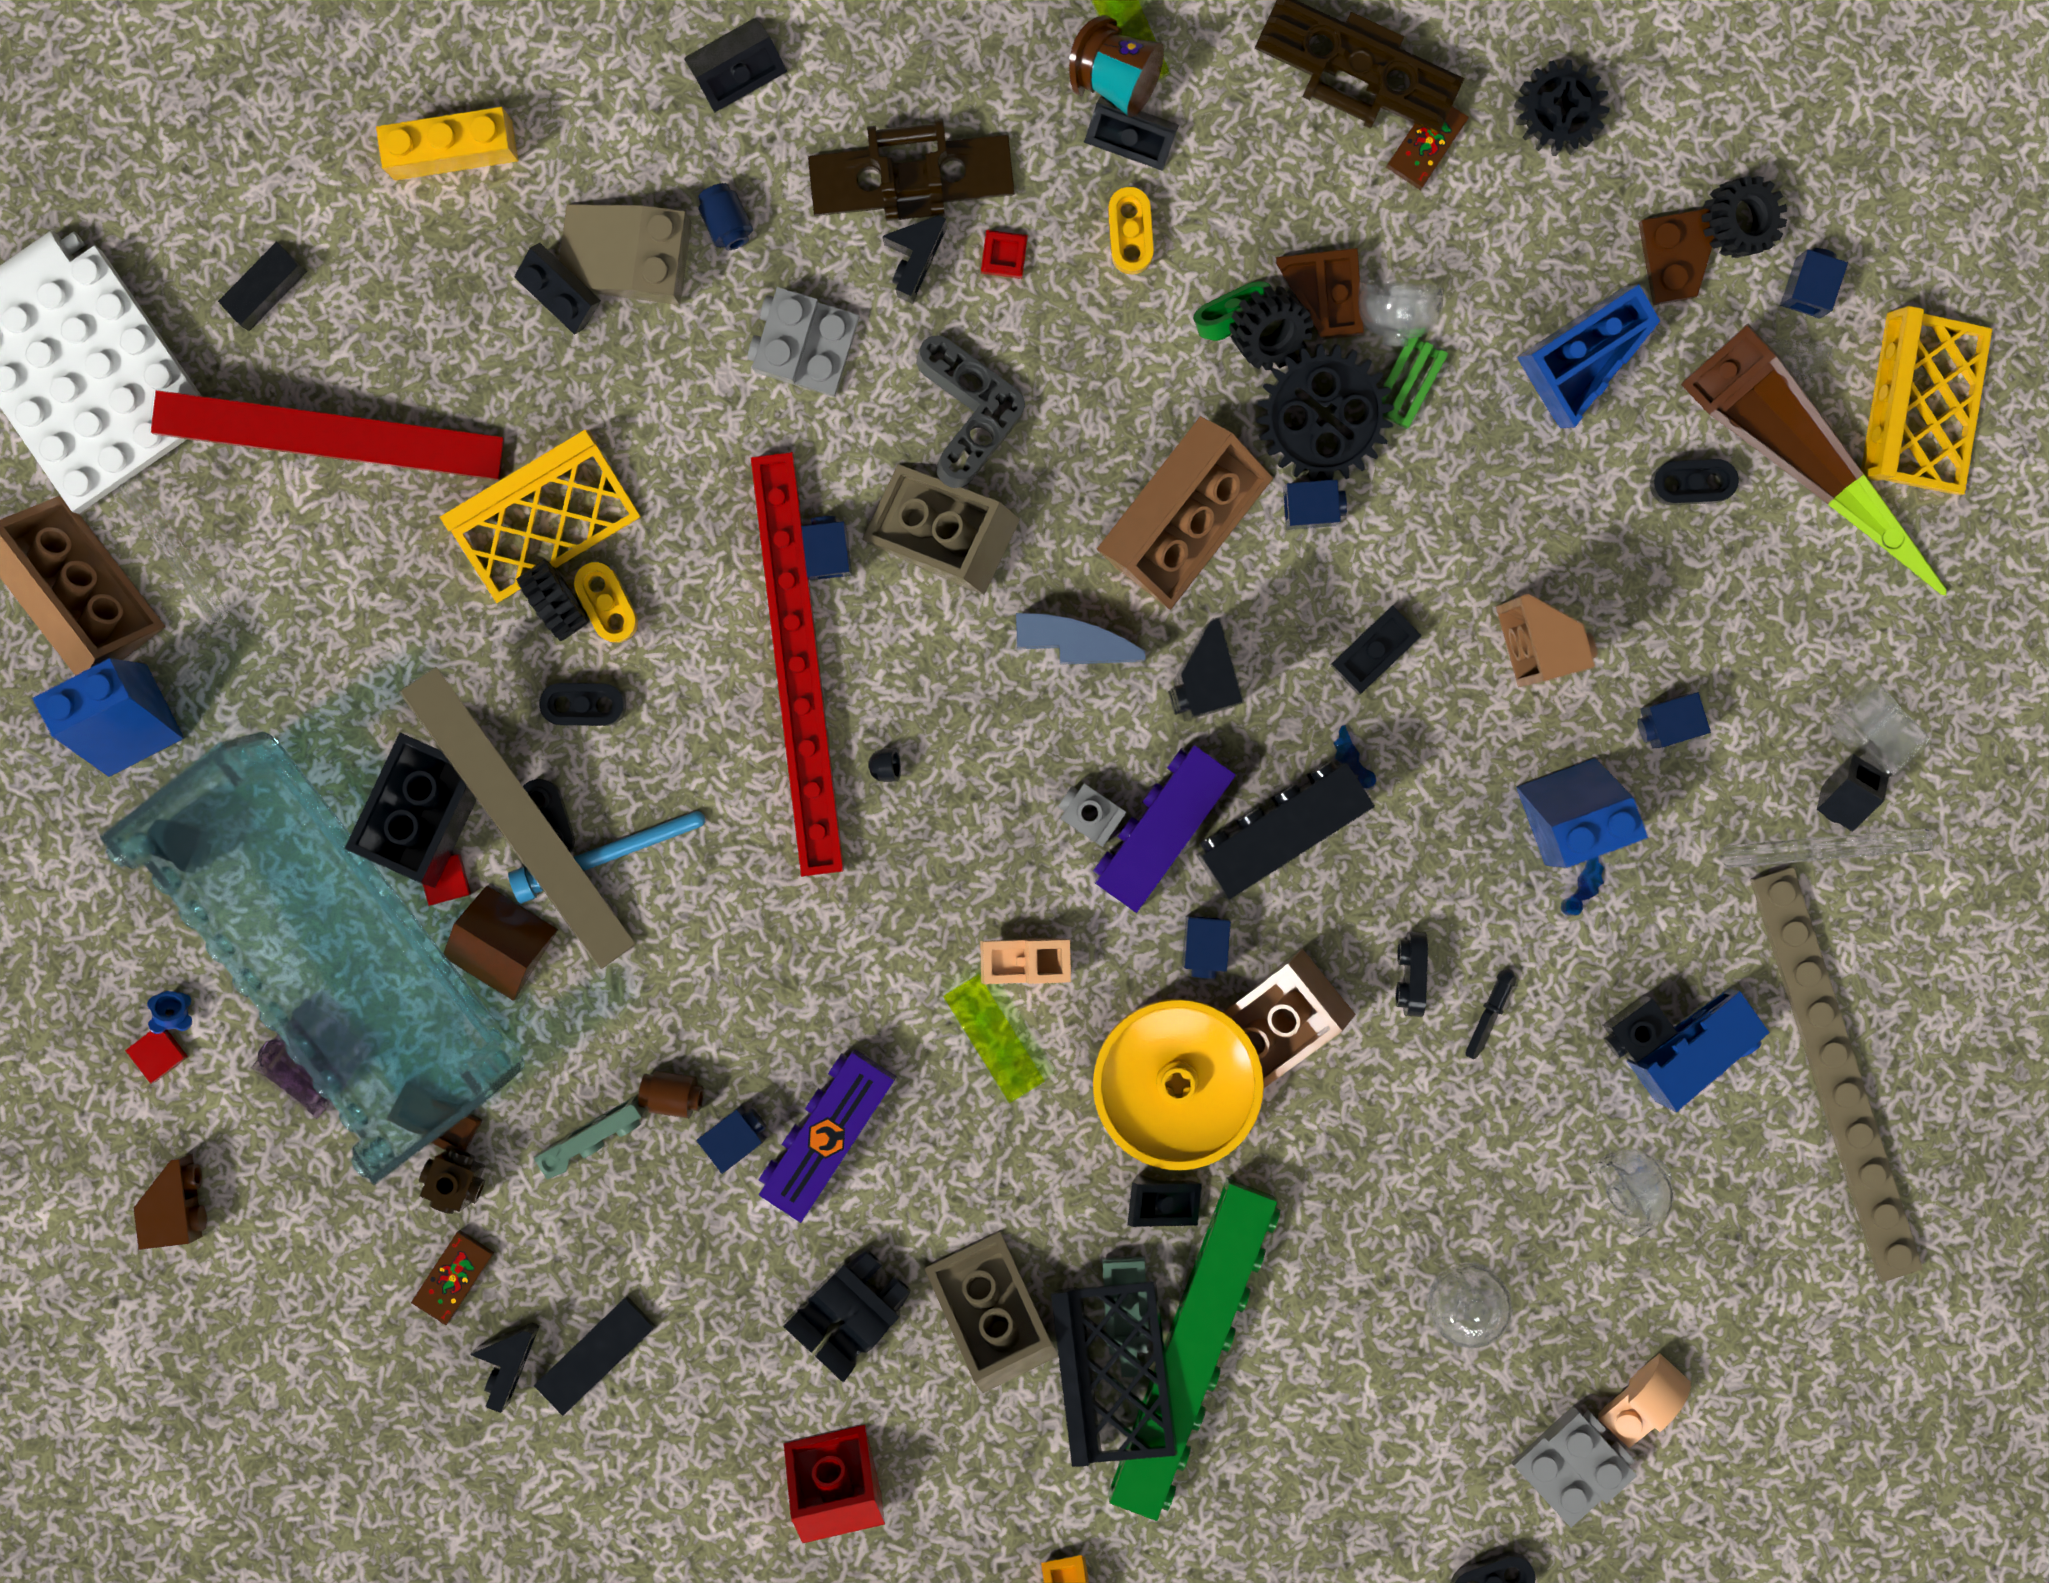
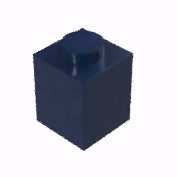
(1814, 282)
(1313, 504)
(826, 548)
(1673, 721)
(1206, 946)
(733, 1138)

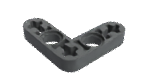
(983, 402)

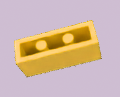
(447, 143)

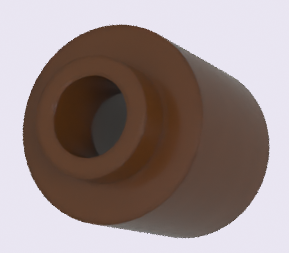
(670, 1094)

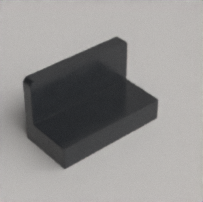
(735, 64)

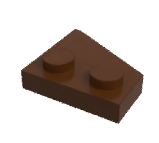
(1675, 255)
(1327, 289)

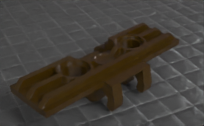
(1363, 52)
(914, 187)

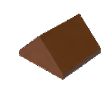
(498, 942)

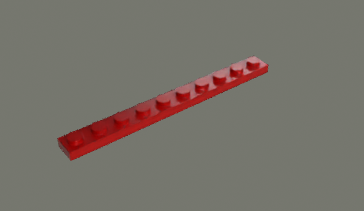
(797, 664)

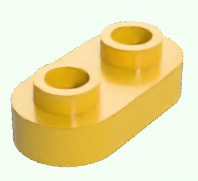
(1130, 231)
(606, 603)

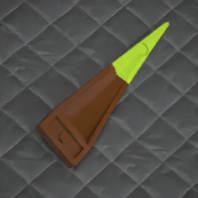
(1765, 405)

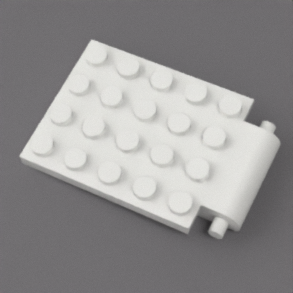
(81, 368)

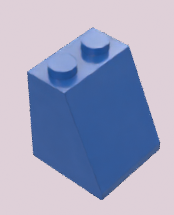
(110, 715)
(1580, 814)

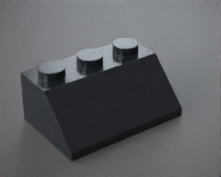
(1207, 677)
(413, 813)

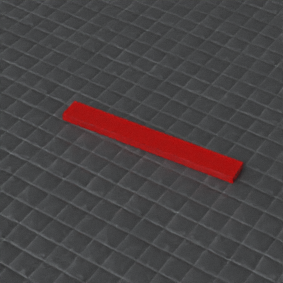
(326, 435)

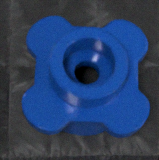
(167, 1001)

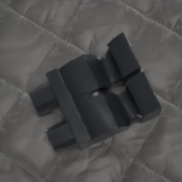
(857, 1302)

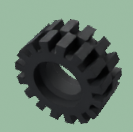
(1764, 212)
(1259, 314)
(553, 600)

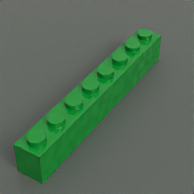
(1196, 1341)

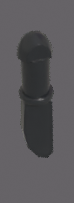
(1505, 981)

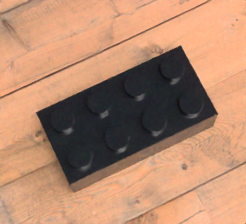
(1285, 829)

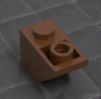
(170, 1207)

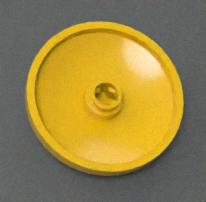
(1178, 1084)

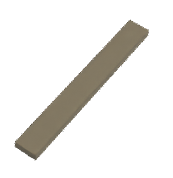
(517, 817)

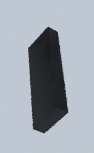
(594, 1355)

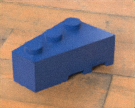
(1587, 352)
(1701, 1050)

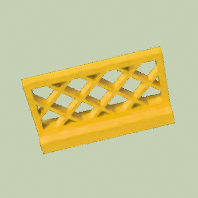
(1895, 387)
(521, 484)

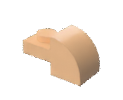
(1025, 961)
(1649, 1402)

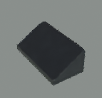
(1138, 138)
(262, 286)

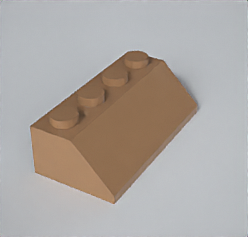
(1185, 512)
(72, 586)

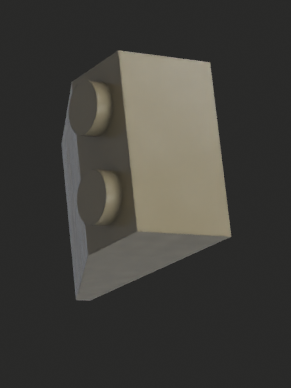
(627, 250)
(942, 528)
(991, 1312)

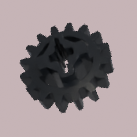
(1543, 106)

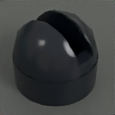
(885, 765)

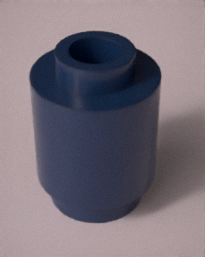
(724, 216)

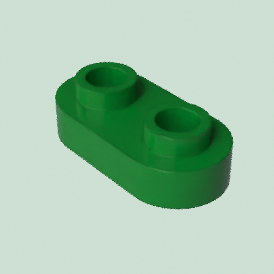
(1215, 316)

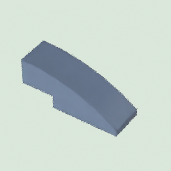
(1076, 640)

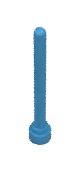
(526, 887)

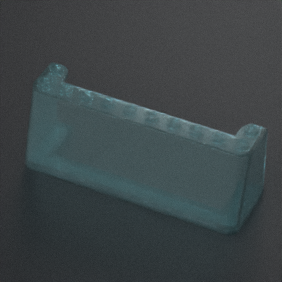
(320, 947)

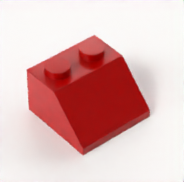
(833, 1484)

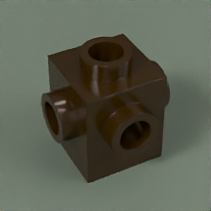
(463, 1172)

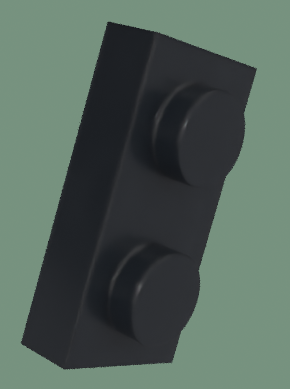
(557, 288)
(1375, 650)

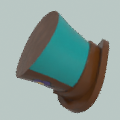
(1115, 65)

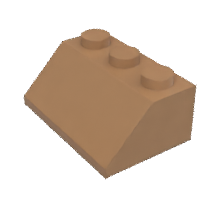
(1543, 641)

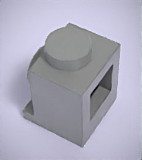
(1107, 819)

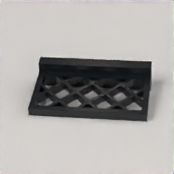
(1078, 1381)

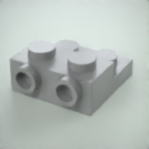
(803, 341)
(1575, 1466)

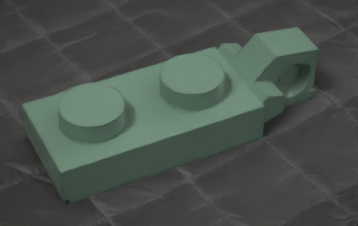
(589, 1137)
(1123, 1271)

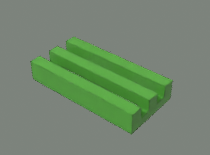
(1426, 349)

